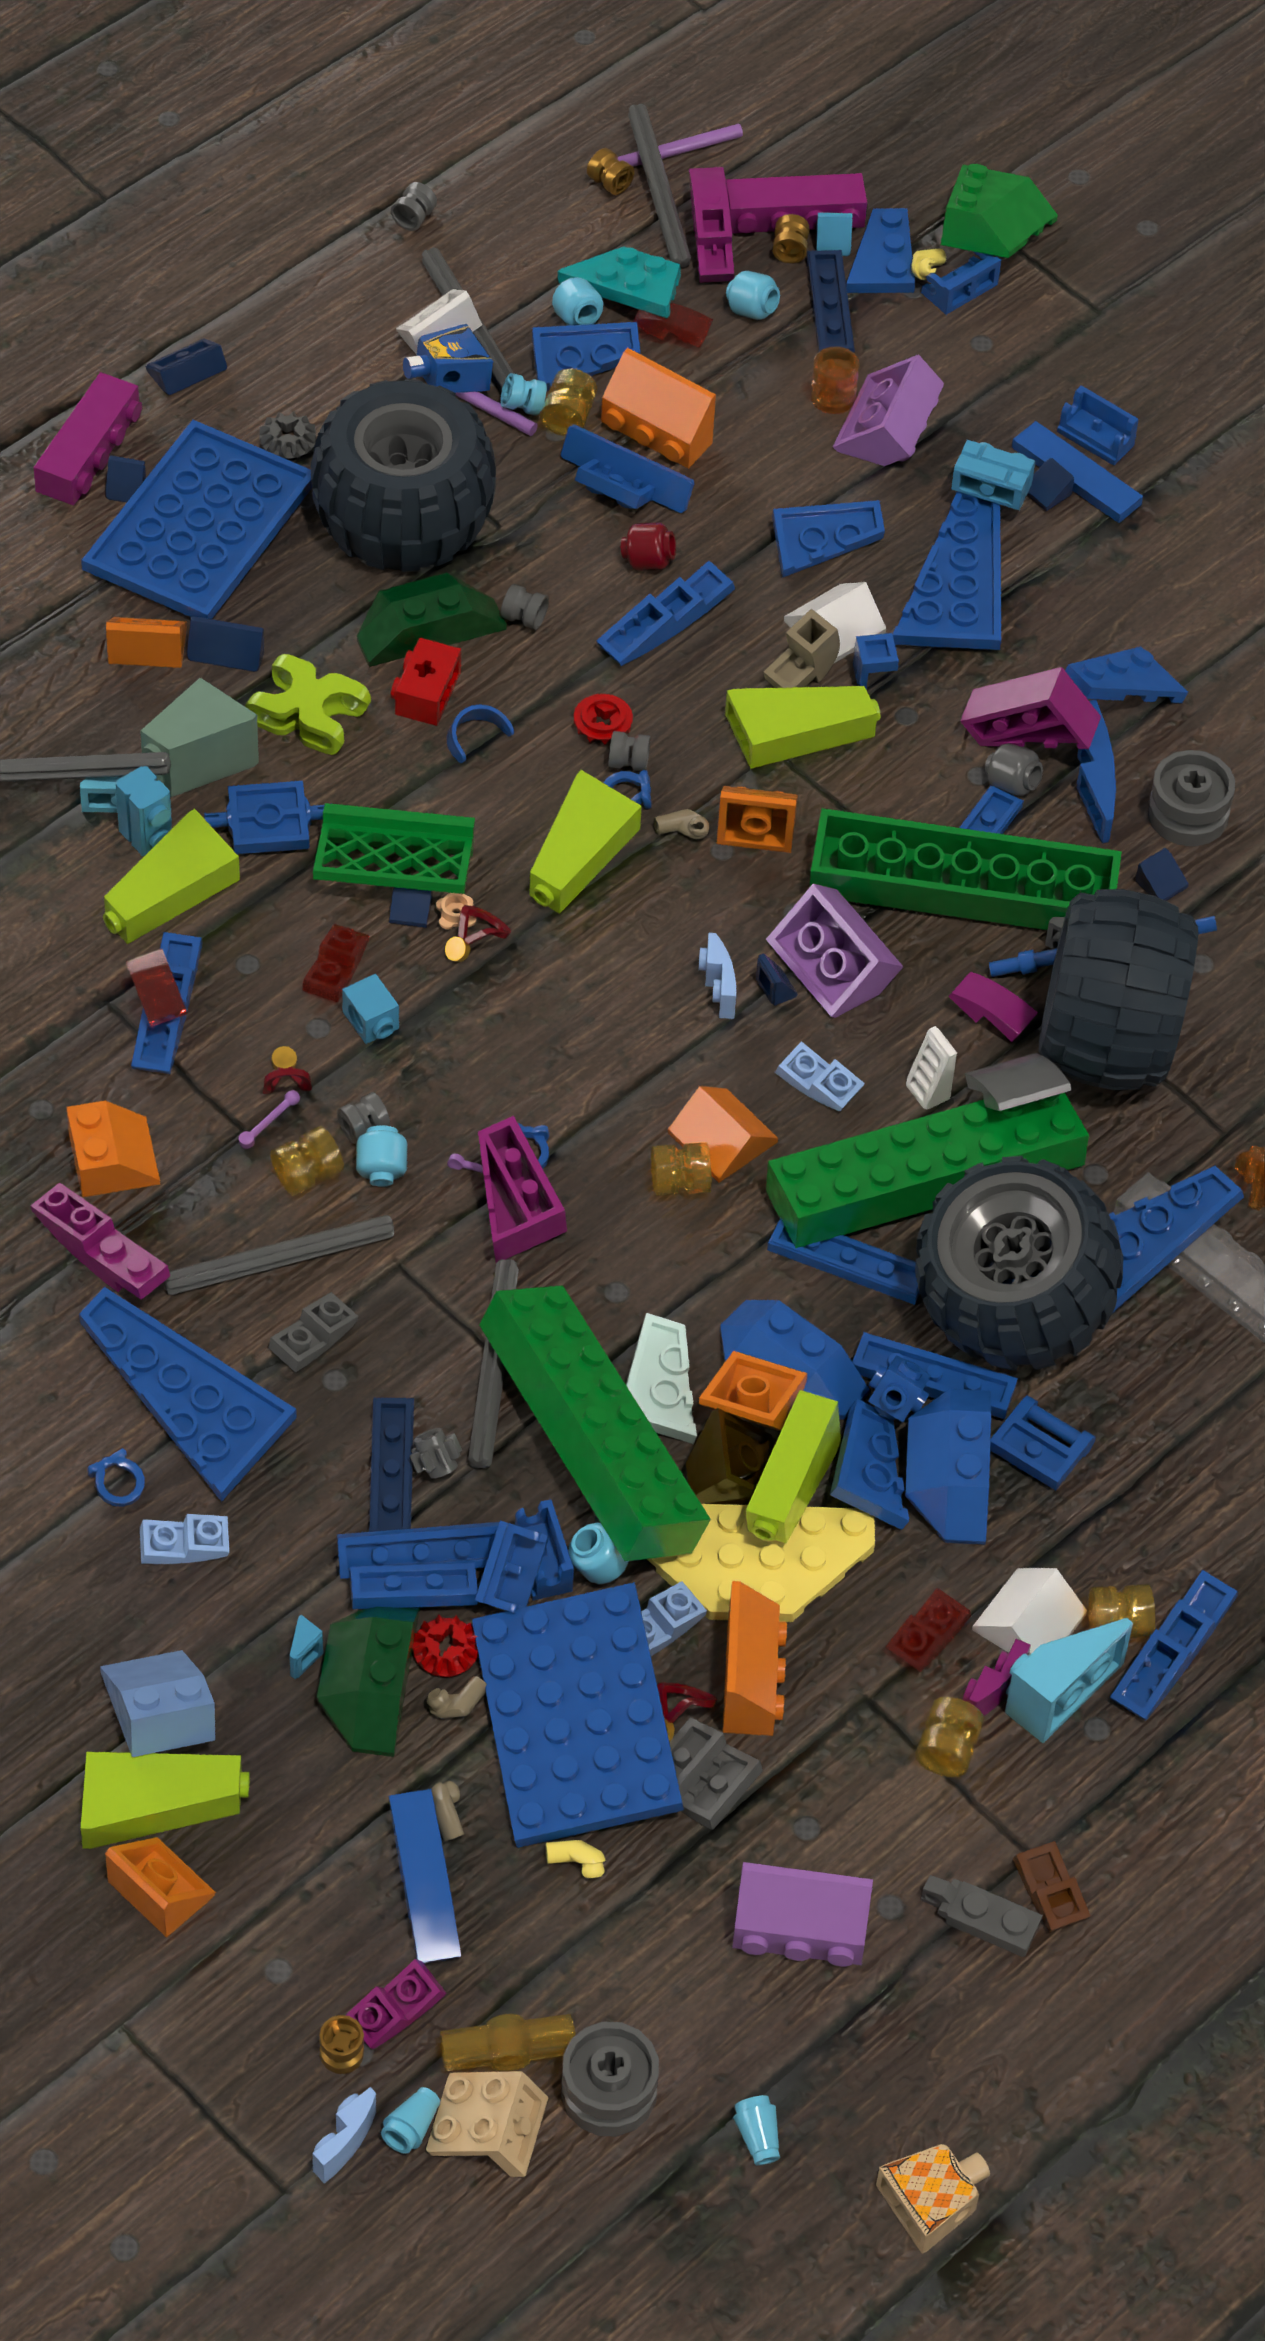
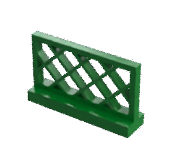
(394, 833)

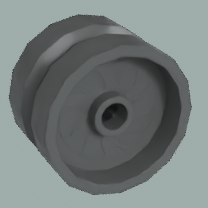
(1191, 798)
(609, 2078)

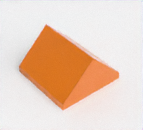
(146, 642)
(726, 1125)
(754, 1390)
(156, 1883)

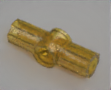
(506, 2042)

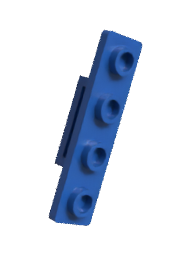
(623, 473)

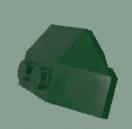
(429, 608)
(368, 1676)

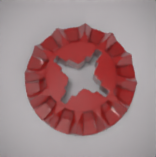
(606, 707)
(455, 1659)

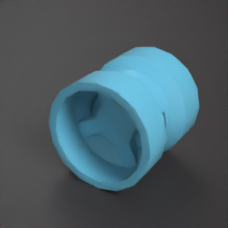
(523, 394)

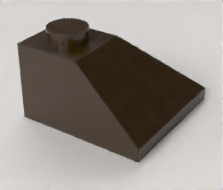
(728, 1460)

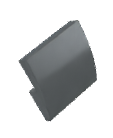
(1018, 1081)
(710, 1772)

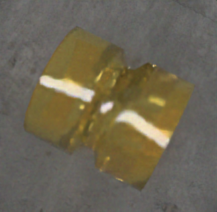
(568, 400)
(303, 1162)
(681, 1169)
(1134, 1603)
(949, 1737)

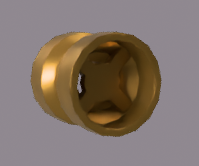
(610, 171)
(791, 238)
(344, 2035)

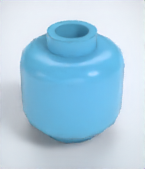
(753, 295)
(577, 302)
(381, 1155)
(596, 1554)

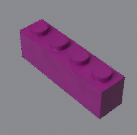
(760, 202)
(87, 439)

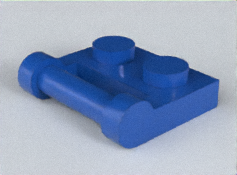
(1035, 1450)

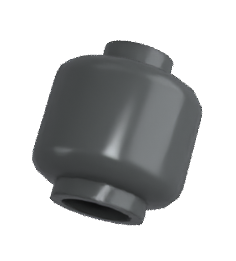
(1014, 769)

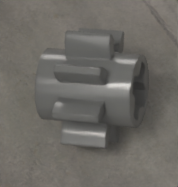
(435, 1453)

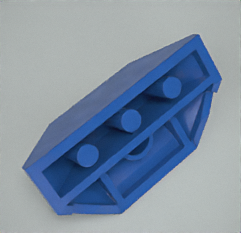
(785, 1338)
(951, 1464)

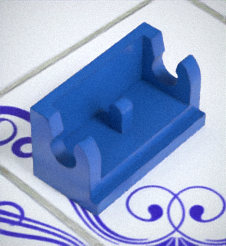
(963, 283)
(1098, 425)
(512, 1567)
(556, 1568)

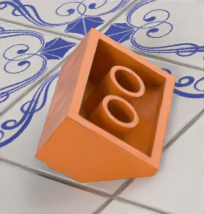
(659, 409)
(753, 1663)

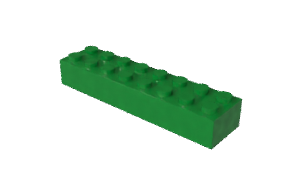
(955, 869)
(907, 1164)
(594, 1423)

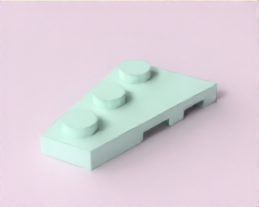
(661, 1378)

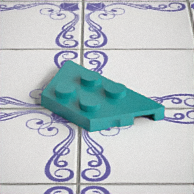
(630, 278)

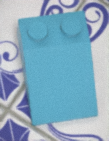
(1063, 1676)

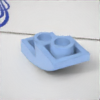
(719, 975)
(824, 1082)
(184, 1542)
(671, 1616)
(352, 2125)

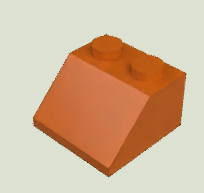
(757, 819)
(111, 1148)

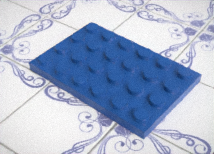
(199, 521)
(576, 1715)

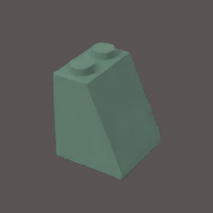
(204, 736)

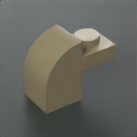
(810, 653)

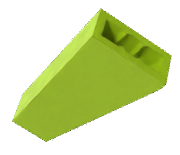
(798, 720)
(582, 840)
(171, 878)
(795, 1467)
(156, 1793)

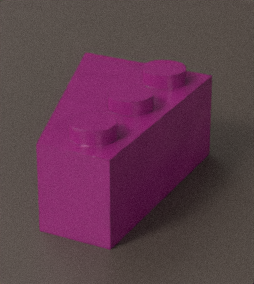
(1031, 709)
(518, 1193)

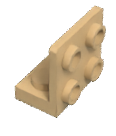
(489, 2116)

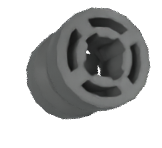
(415, 204)
(524, 606)
(621, 749)
(365, 1114)

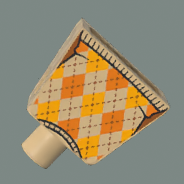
(932, 2192)

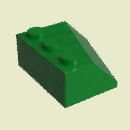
(994, 212)

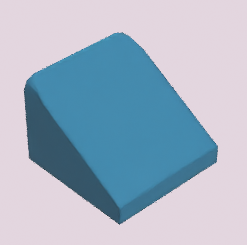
(834, 232)
(306, 1647)

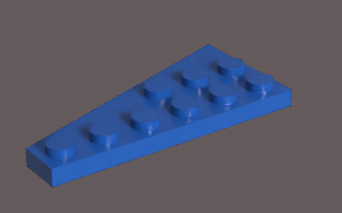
(959, 584)
(1167, 1224)
(201, 1403)

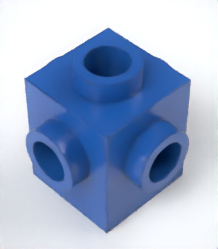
(899, 1389)

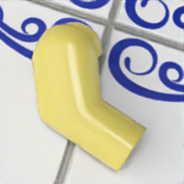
(925, 260)
(579, 1852)

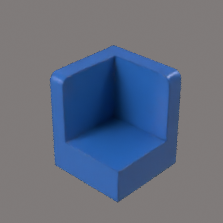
(874, 655)

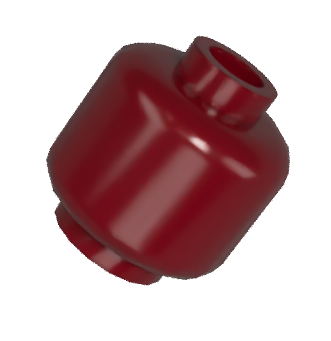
(648, 546)

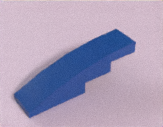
(666, 615)
(1097, 779)
(158, 1044)
(1174, 1645)
(424, 1876)

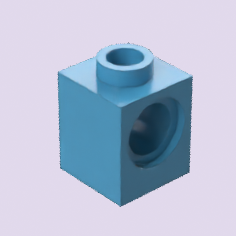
(370, 1009)

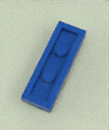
(413, 1585)

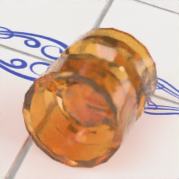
(834, 380)

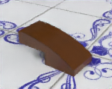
(1050, 1886)

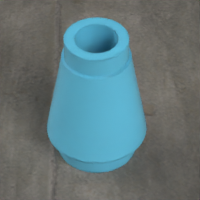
(410, 2121)
(758, 2126)

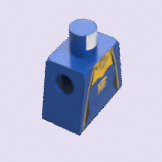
(451, 360)

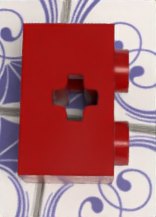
(426, 681)

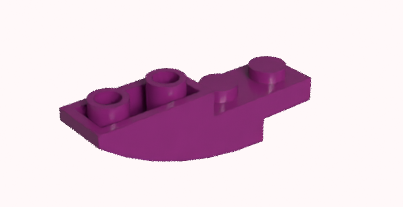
(712, 224)
(97, 1244)

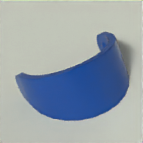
(475, 712)

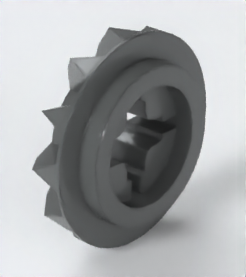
(287, 445)

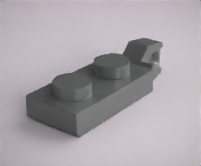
(983, 1914)

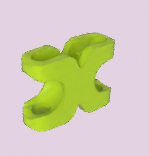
(308, 704)

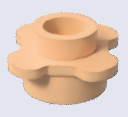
(453, 903)

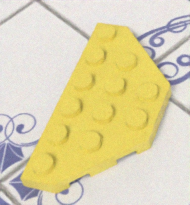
(788, 1573)

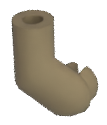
(683, 821)
(456, 1705)
(444, 1798)

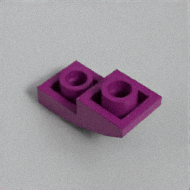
(986, 998)
(992, 1684)
(398, 2004)

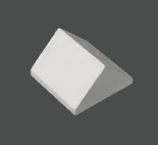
(446, 312)
(849, 610)
(1033, 1608)

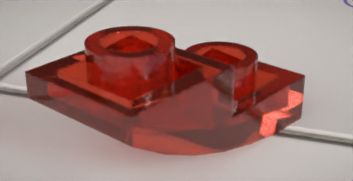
(683, 322)
(336, 962)
(156, 987)
(929, 1630)

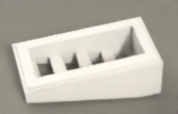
(932, 1070)

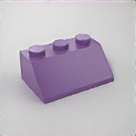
(890, 412)
(833, 951)
(802, 1914)

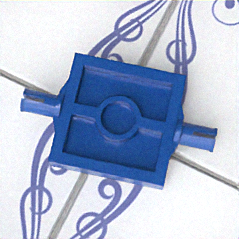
(267, 817)

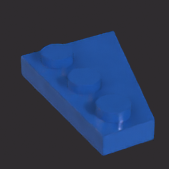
(884, 255)
(581, 347)
(823, 532)
(1125, 674)
(867, 1466)

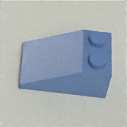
(160, 1702)

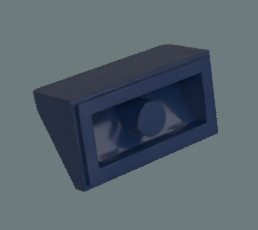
(187, 366)
(225, 644)

